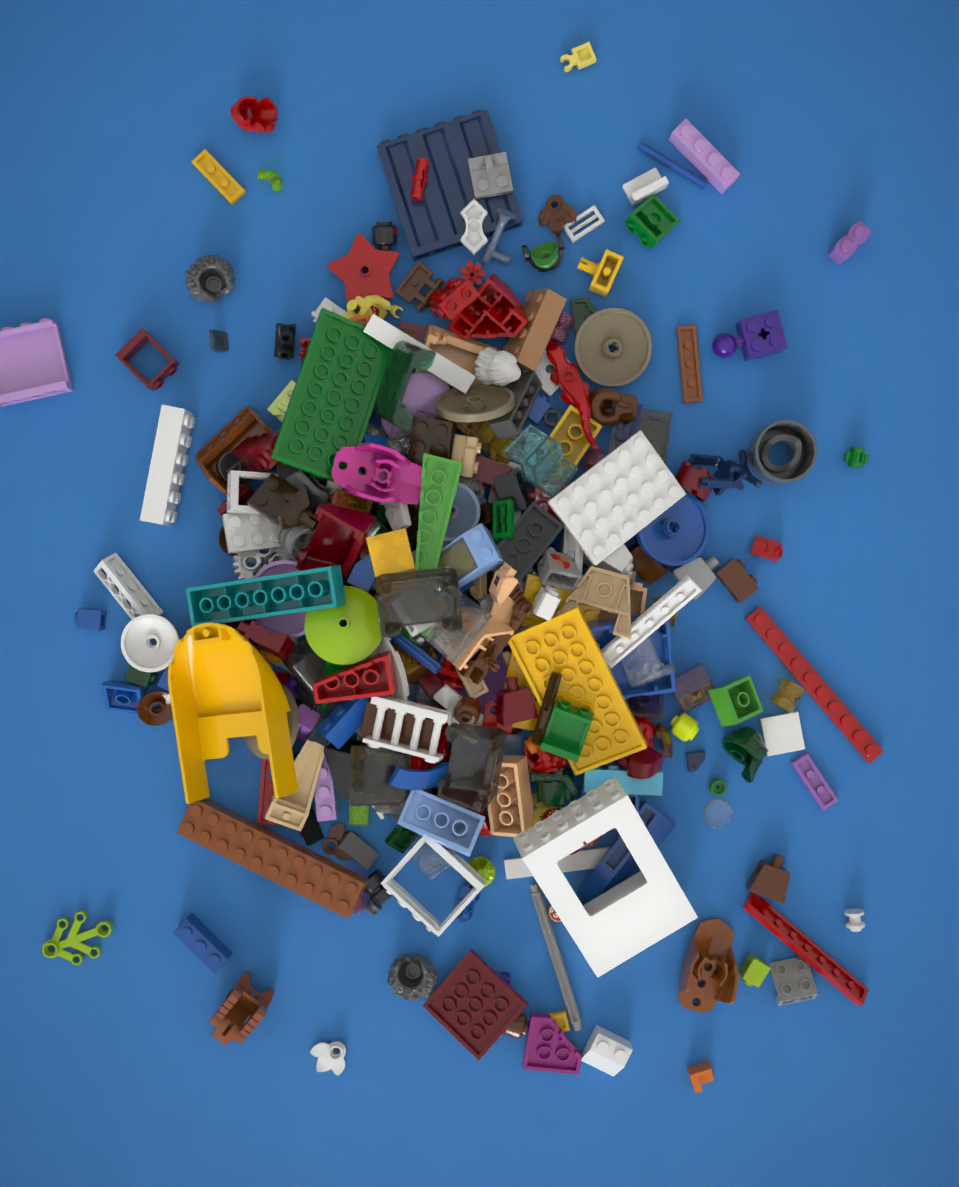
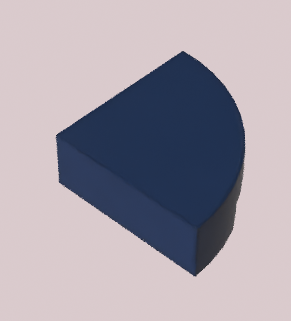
(695, 759)

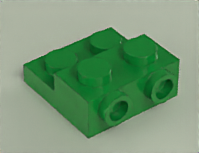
(651, 221)

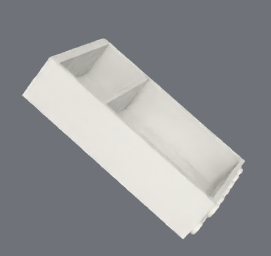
(625, 916)

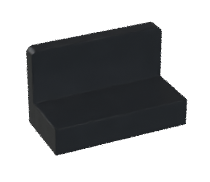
(513, 487)

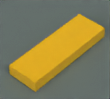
(218, 177)

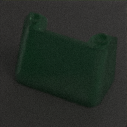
(396, 379)

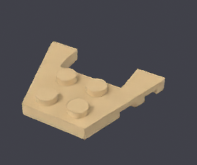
(605, 592)

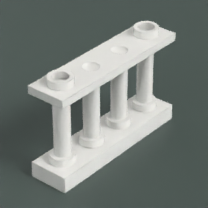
(420, 713)

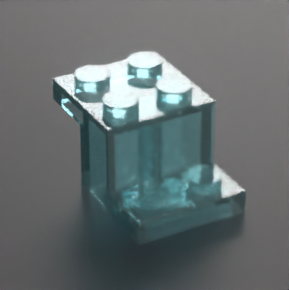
(541, 460)

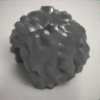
(210, 279)
(412, 977)

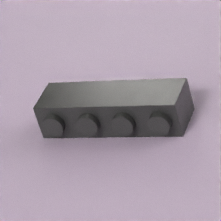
(525, 393)

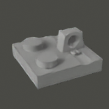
(490, 175)

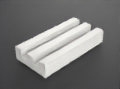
(569, 233)

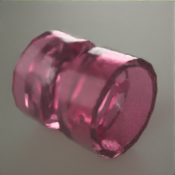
(563, 325)

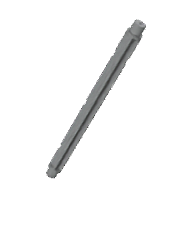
(555, 955)

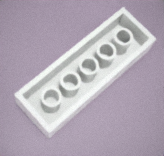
(167, 466)

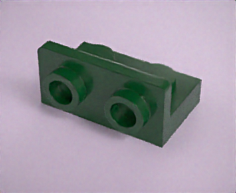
(401, 838)

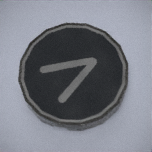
(229, 462)

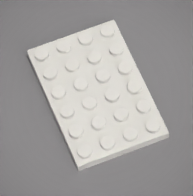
(616, 498)

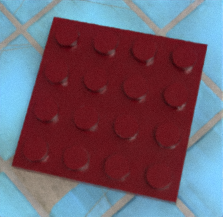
(475, 1004)

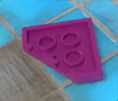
(549, 1047)

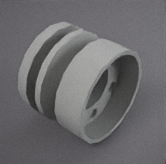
(294, 539)

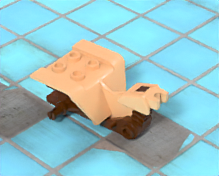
(507, 613)

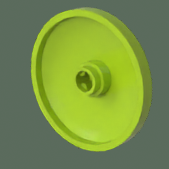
(349, 643)

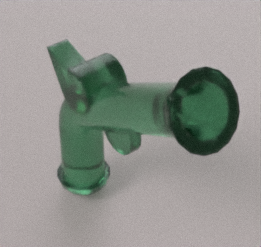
(555, 779)

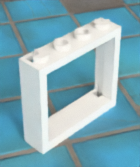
(414, 906)

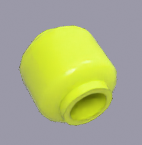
(684, 727)

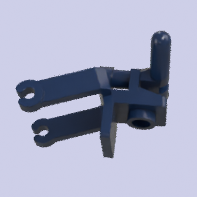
(728, 472)

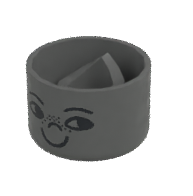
(801, 446)

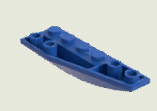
(618, 860)

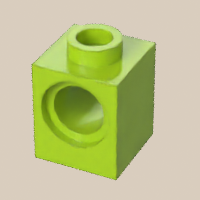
(754, 971)

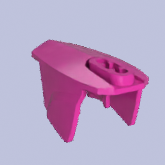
(386, 474)

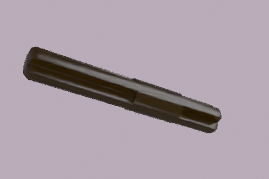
(546, 708)

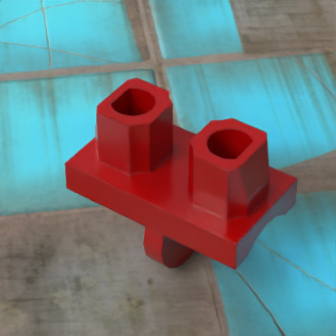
(447, 672)

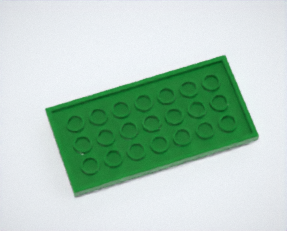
(331, 395)

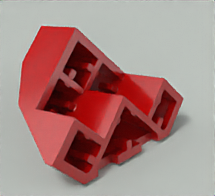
(491, 314)

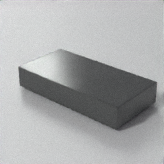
(358, 850)

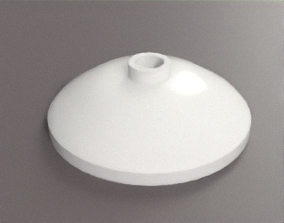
(137, 643)

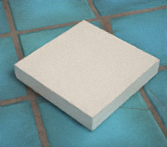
(782, 733)

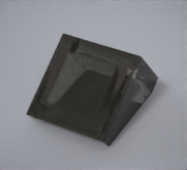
(218, 341)

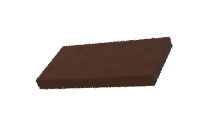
(388, 725)

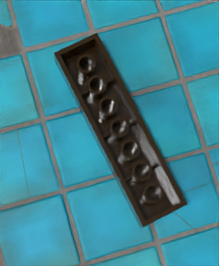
(430, 436)

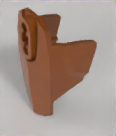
(709, 959)

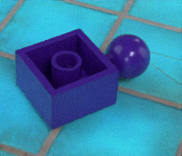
(752, 345)

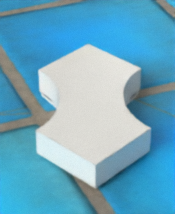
(474, 237)

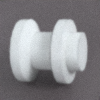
(854, 923)

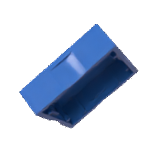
(661, 638)

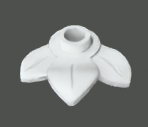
(328, 1058)

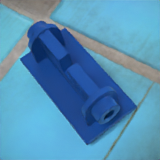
(468, 911)

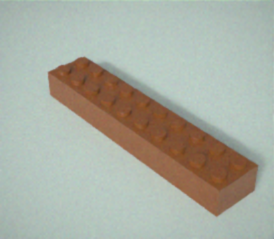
(273, 856)

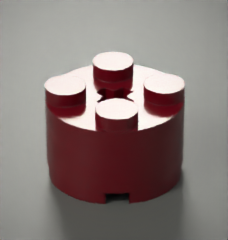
(689, 480)

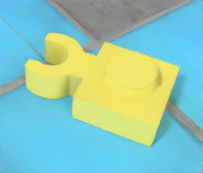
(581, 57)

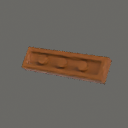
(689, 364)

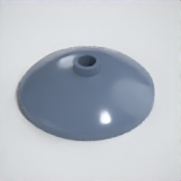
(466, 513)

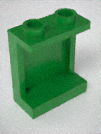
(567, 730)

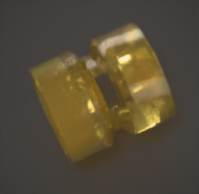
(787, 695)

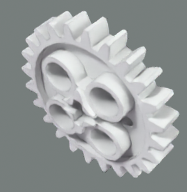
(256, 557)

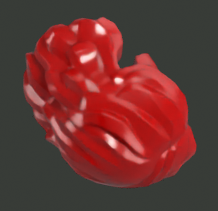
(255, 115)

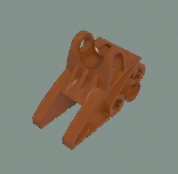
(235, 1010)

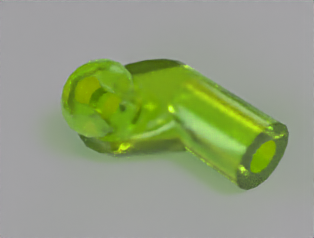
(272, 177)

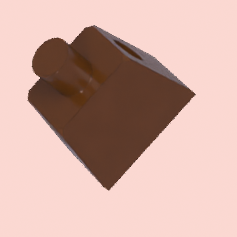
(770, 879)

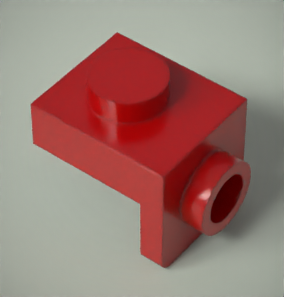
(767, 549)

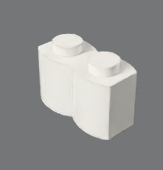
(546, 602)

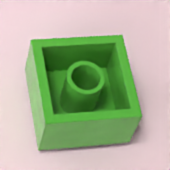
(735, 701)

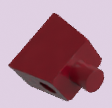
(514, 703)

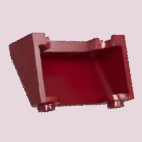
(337, 539)

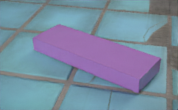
(814, 781)

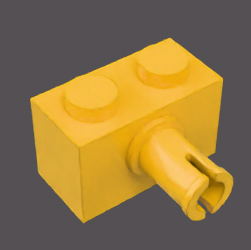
(603, 272)

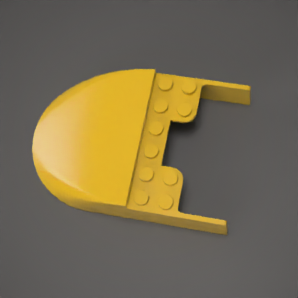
(223, 692)

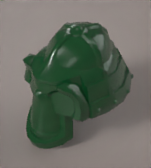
(746, 748)

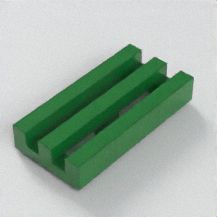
(507, 519)

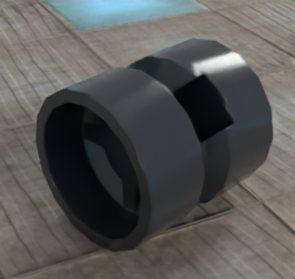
(374, 886)

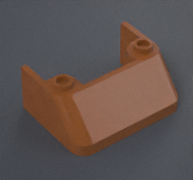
(243, 425)

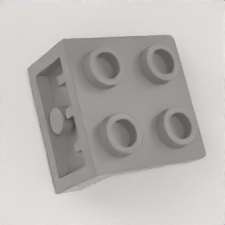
(793, 981)

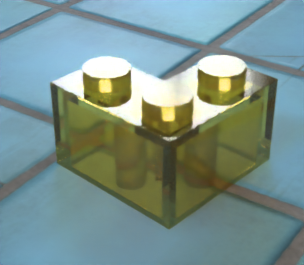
(489, 440)

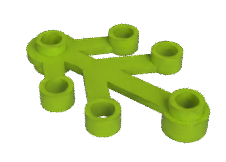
(74, 939)

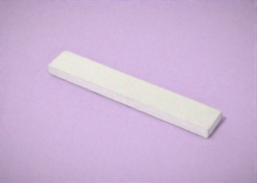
(441, 366)
(651, 620)
(581, 860)

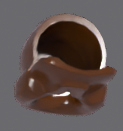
(601, 406)

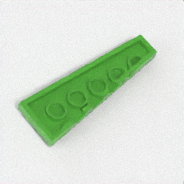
(437, 497)

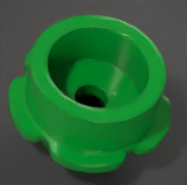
(722, 787)

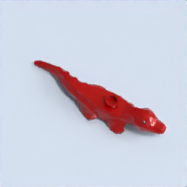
(573, 388)

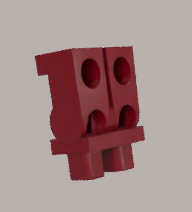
(258, 636)

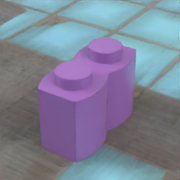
(849, 242)

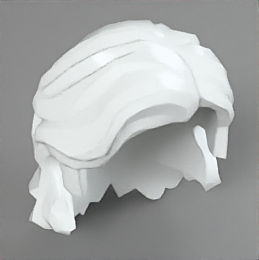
(496, 367)

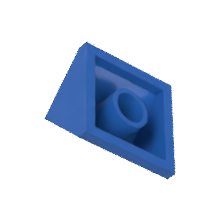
(122, 695)

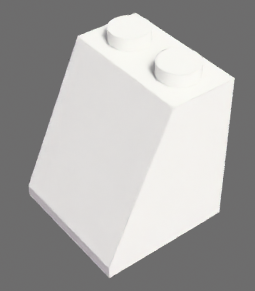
(618, 561)

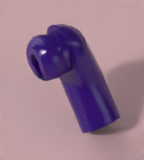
(291, 684)

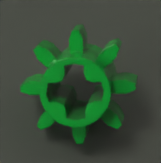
(856, 457)

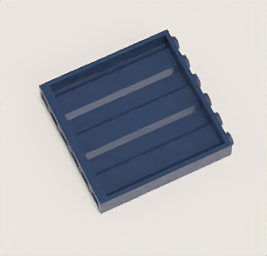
(436, 221)

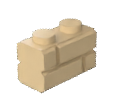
(465, 451)

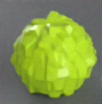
(484, 868)

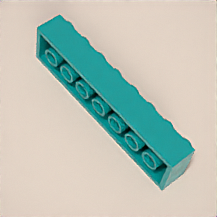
(267, 596)

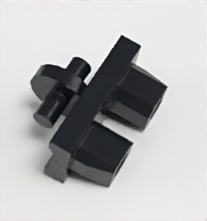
(284, 341)

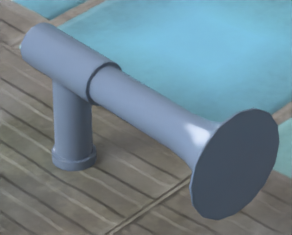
(490, 252)

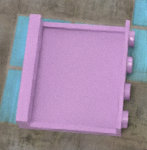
(32, 362)

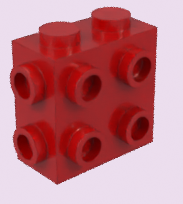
(452, 298)

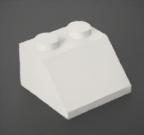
(606, 1051)

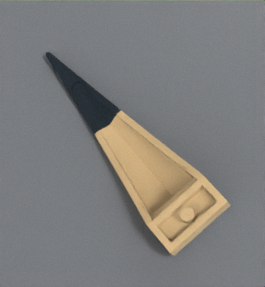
(295, 807)

